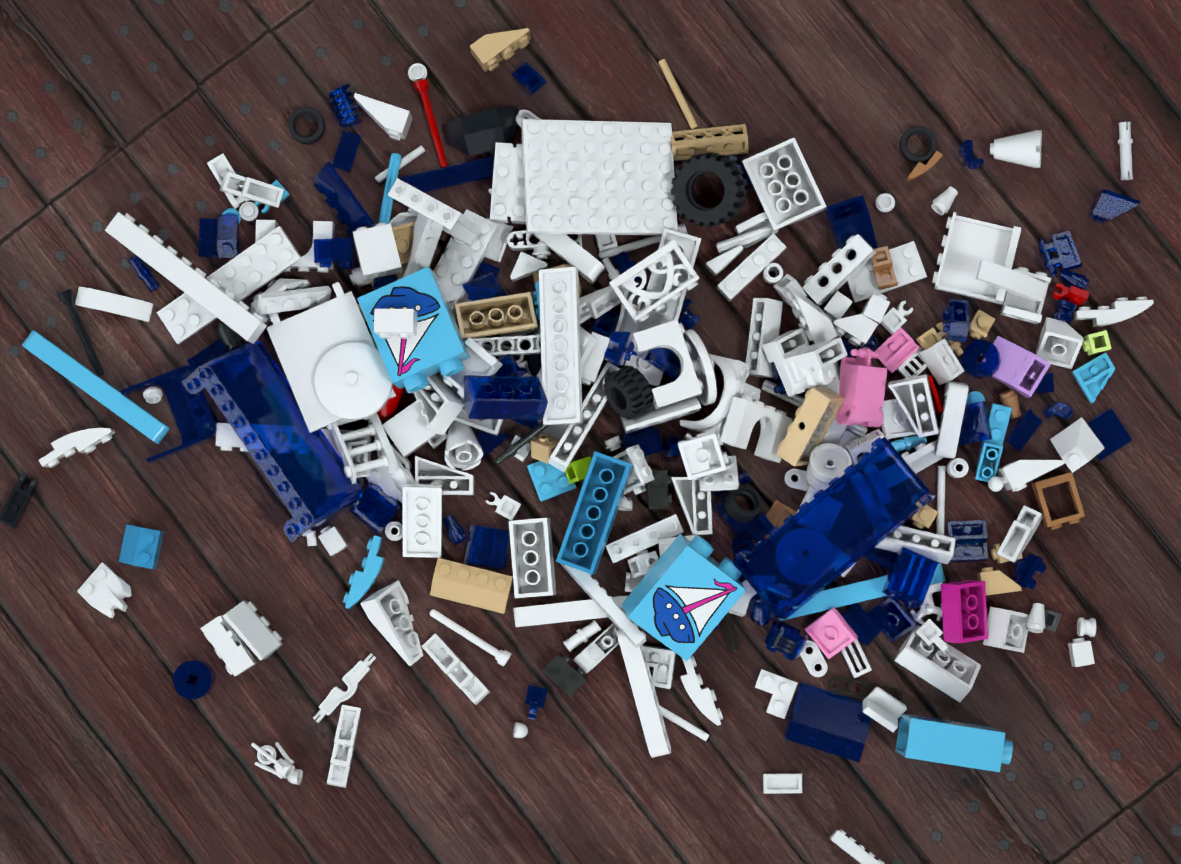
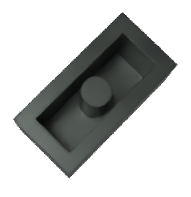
(564, 674)

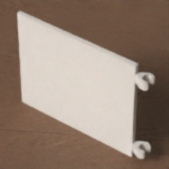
(307, 339)

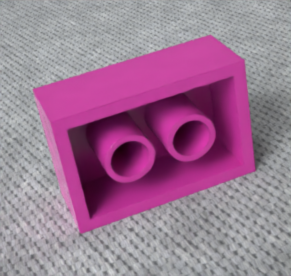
(964, 611)

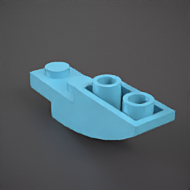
(991, 450)
(363, 581)

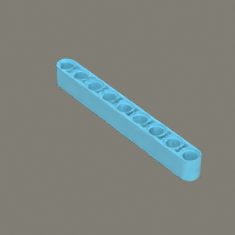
(95, 387)
(852, 594)

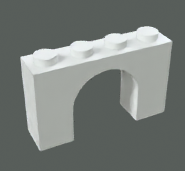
(321, 230)
(671, 337)
(741, 420)

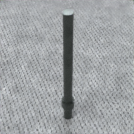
(511, 450)

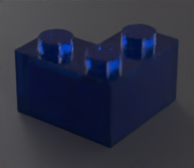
(335, 251)

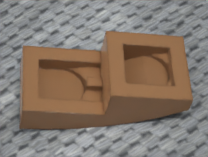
(920, 169)
(883, 268)

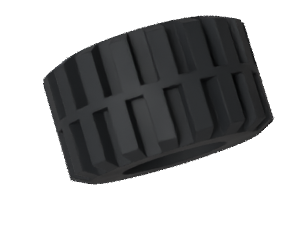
(628, 392)

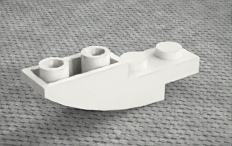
(1120, 311)
(81, 440)
(703, 697)

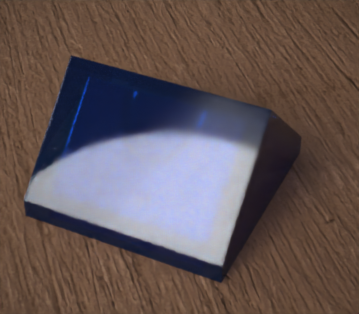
(892, 618)

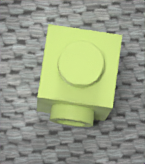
(1096, 343)

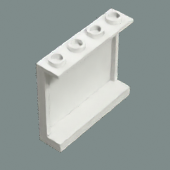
(452, 221)
(965, 247)

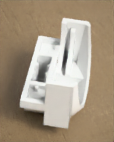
(735, 376)

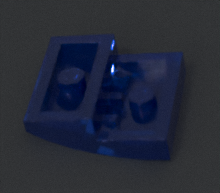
(970, 540)
(487, 546)

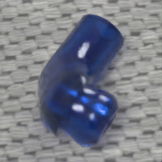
(1059, 409)

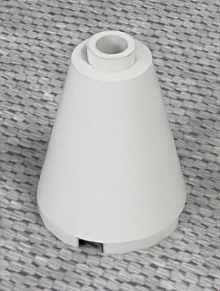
(1019, 148)
(462, 447)

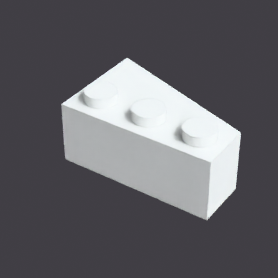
(917, 402)
(695, 504)
(228, 646)

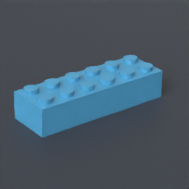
(594, 513)

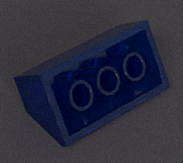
(342, 198)
(504, 397)

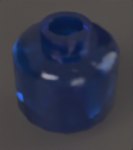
(759, 611)

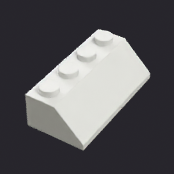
(946, 670)

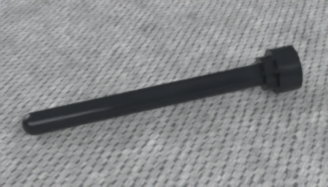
(67, 299)

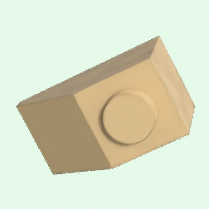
(997, 582)

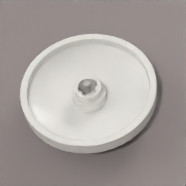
(704, 365)
(353, 381)

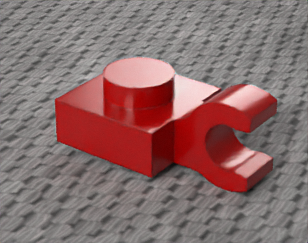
(1073, 294)

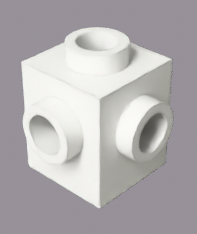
(642, 563)

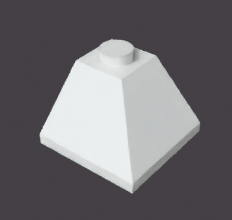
(1058, 343)
(1077, 444)

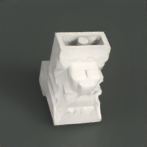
(803, 364)

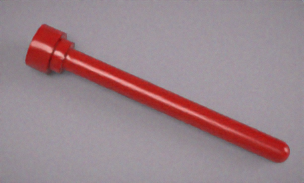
(421, 87)

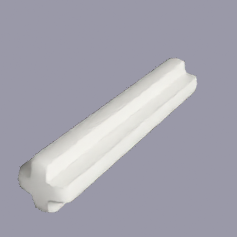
(744, 239)

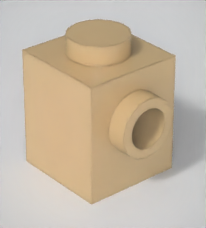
(543, 447)
(924, 517)

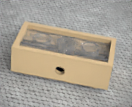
(810, 425)

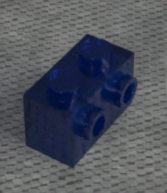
(956, 320)

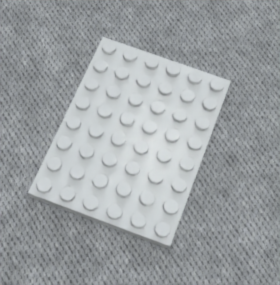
(598, 177)

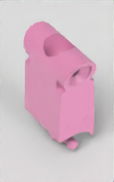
(862, 388)

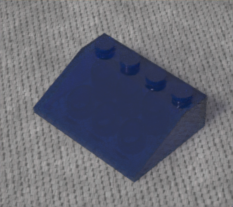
(828, 722)

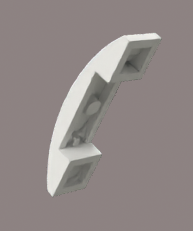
(114, 303)

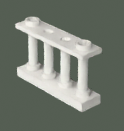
(380, 444)

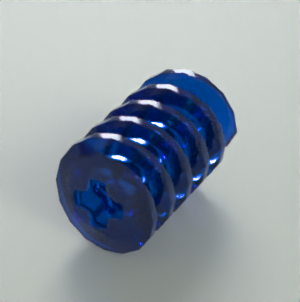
(344, 107)

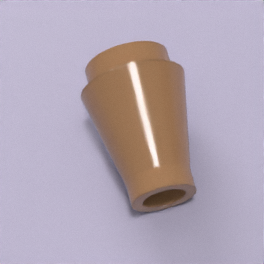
(1010, 399)

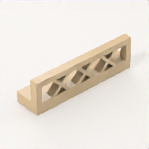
(724, 145)

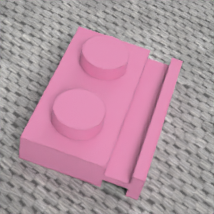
(896, 350)

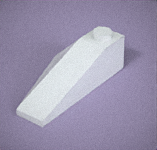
(391, 616)

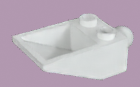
(1018, 473)

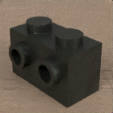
(658, 490)

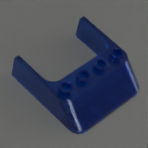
(189, 410)

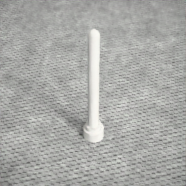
(637, 244)
(501, 656)

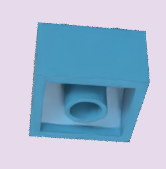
(141, 546)

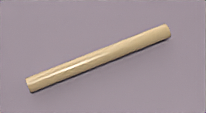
(678, 94)

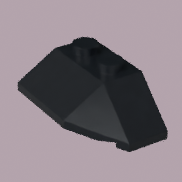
(481, 130)

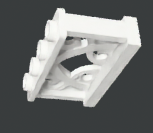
(627, 281)

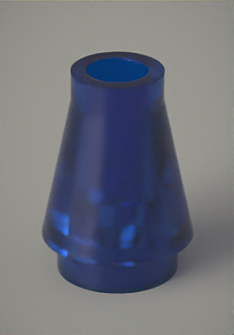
(1075, 279)
(454, 530)

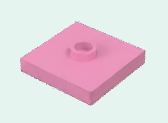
(831, 633)

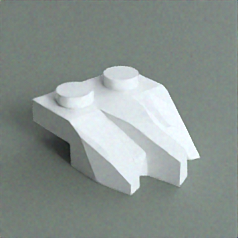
(391, 482)
(105, 591)

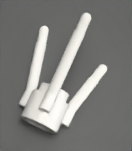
(284, 768)

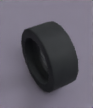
(292, 125)
(925, 132)
(735, 511)

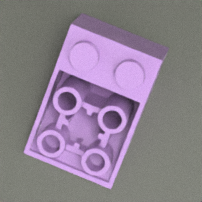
(1019, 367)

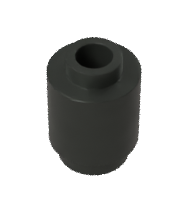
(229, 337)

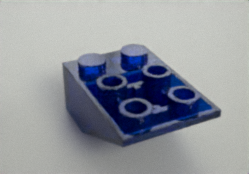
(850, 219)

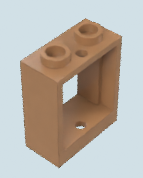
(1038, 486)

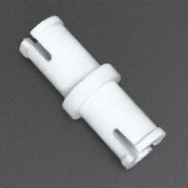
(582, 635)

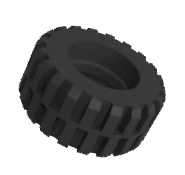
(684, 189)

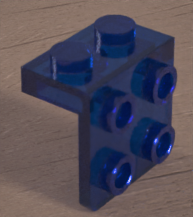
(375, 508)

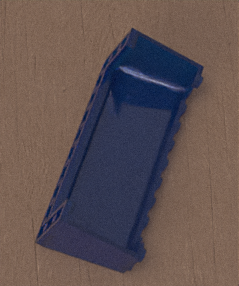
(272, 428)
(834, 529)

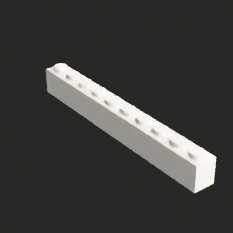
(186, 278)

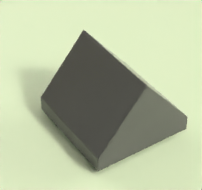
(1051, 620)

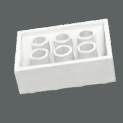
(784, 184)
(656, 416)

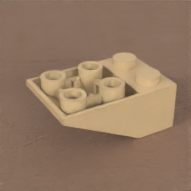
(498, 46)

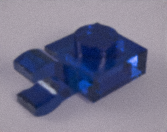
(624, 263)
(535, 698)

